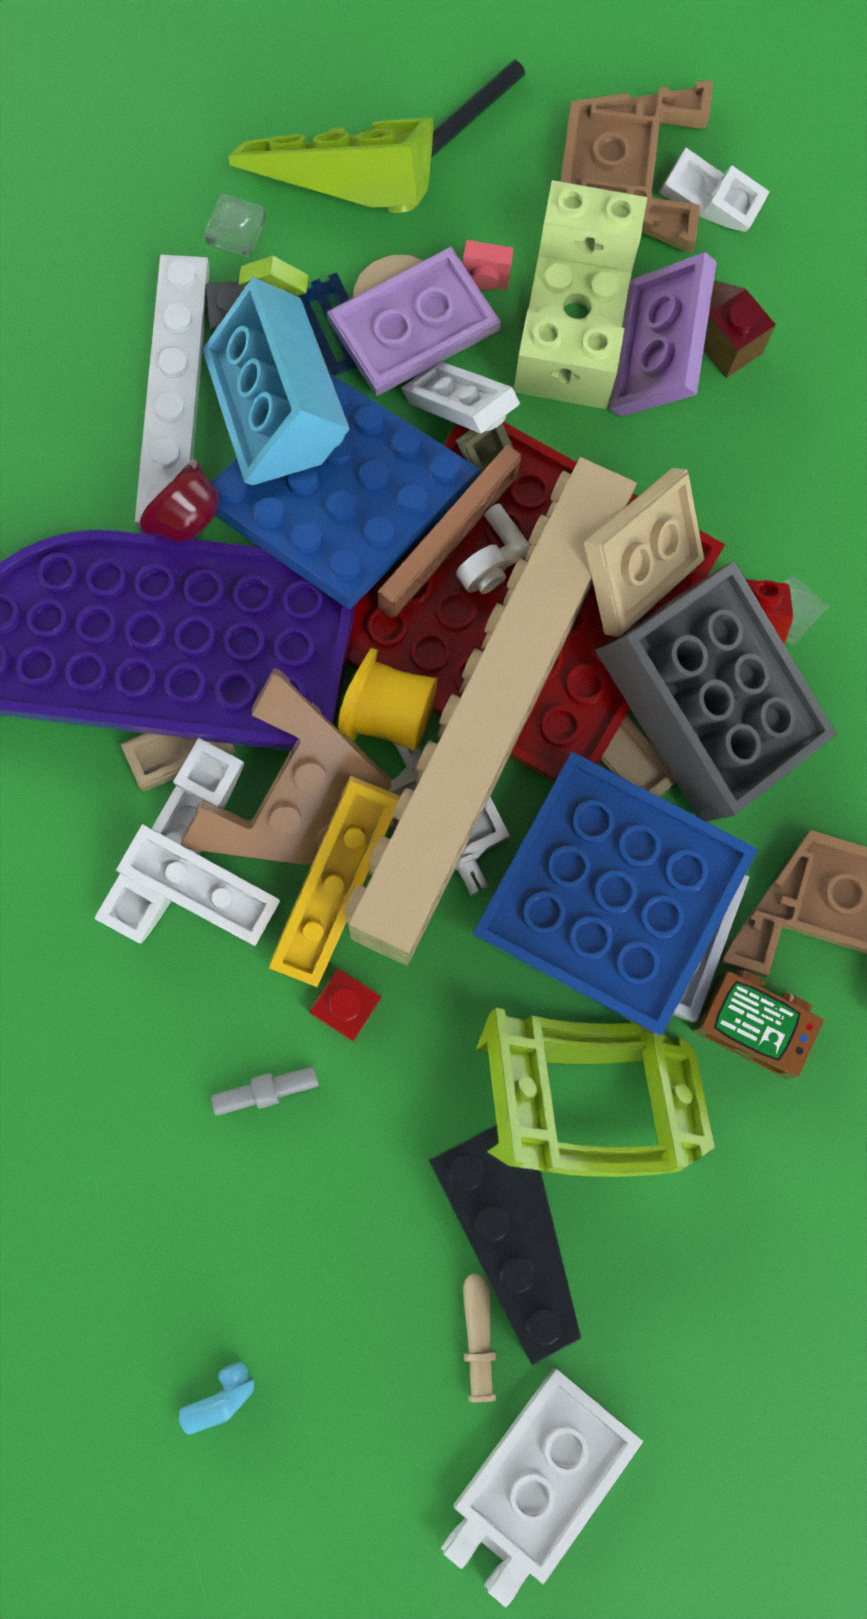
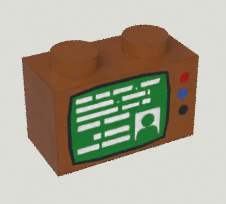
(759, 1024)

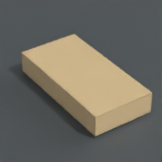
(160, 757)
(636, 760)

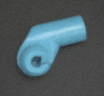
(223, 1405)

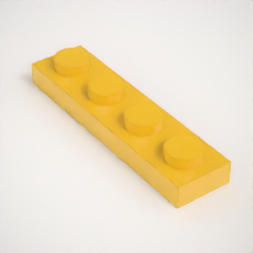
(334, 874)

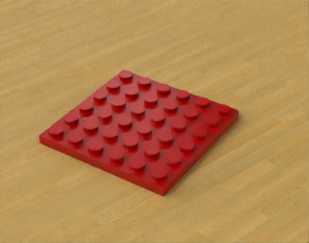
(445, 623)

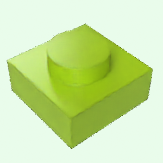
(276, 273)

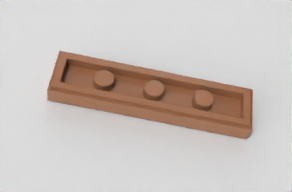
(449, 532)

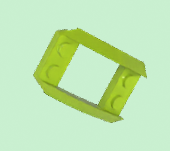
(524, 1101)

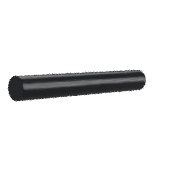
(476, 105)

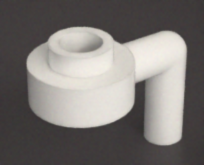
(485, 568)

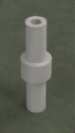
(264, 1090)

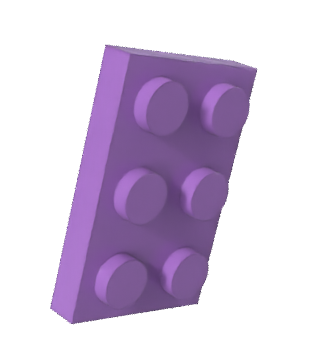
(663, 335)

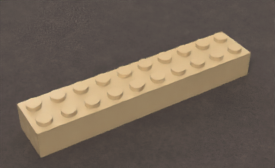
(488, 718)

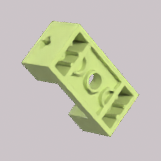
(584, 260)

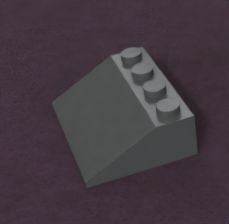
(717, 694)

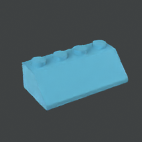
(273, 385)

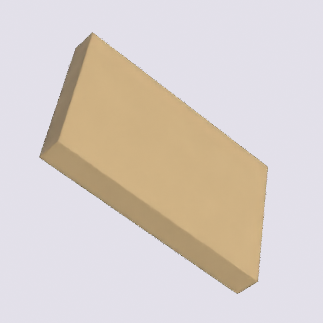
(644, 551)

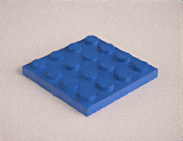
(358, 509)
(615, 893)

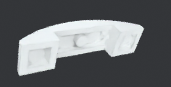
(204, 775)

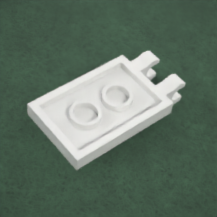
(540, 1485)

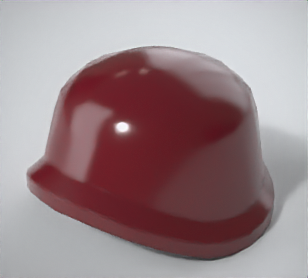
(182, 506)

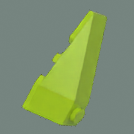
(369, 168)

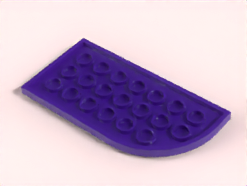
(163, 636)

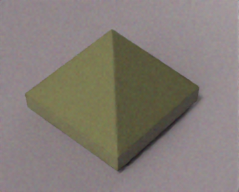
(483, 447)

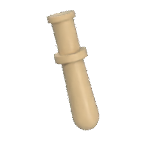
(477, 1314)

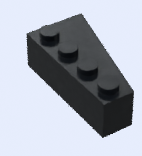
(514, 1240)

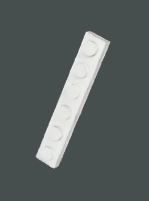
(173, 374)

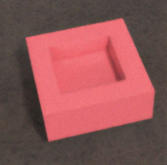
(488, 264)

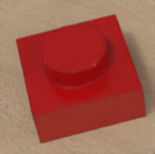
(345, 1005)

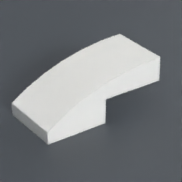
(723, 198)

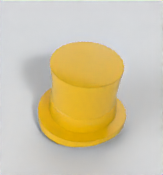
(387, 704)

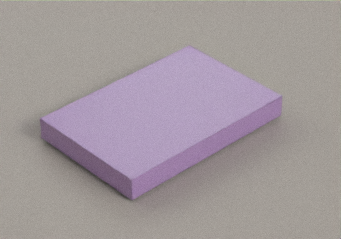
(413, 321)

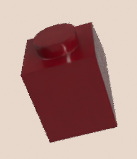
(735, 328)

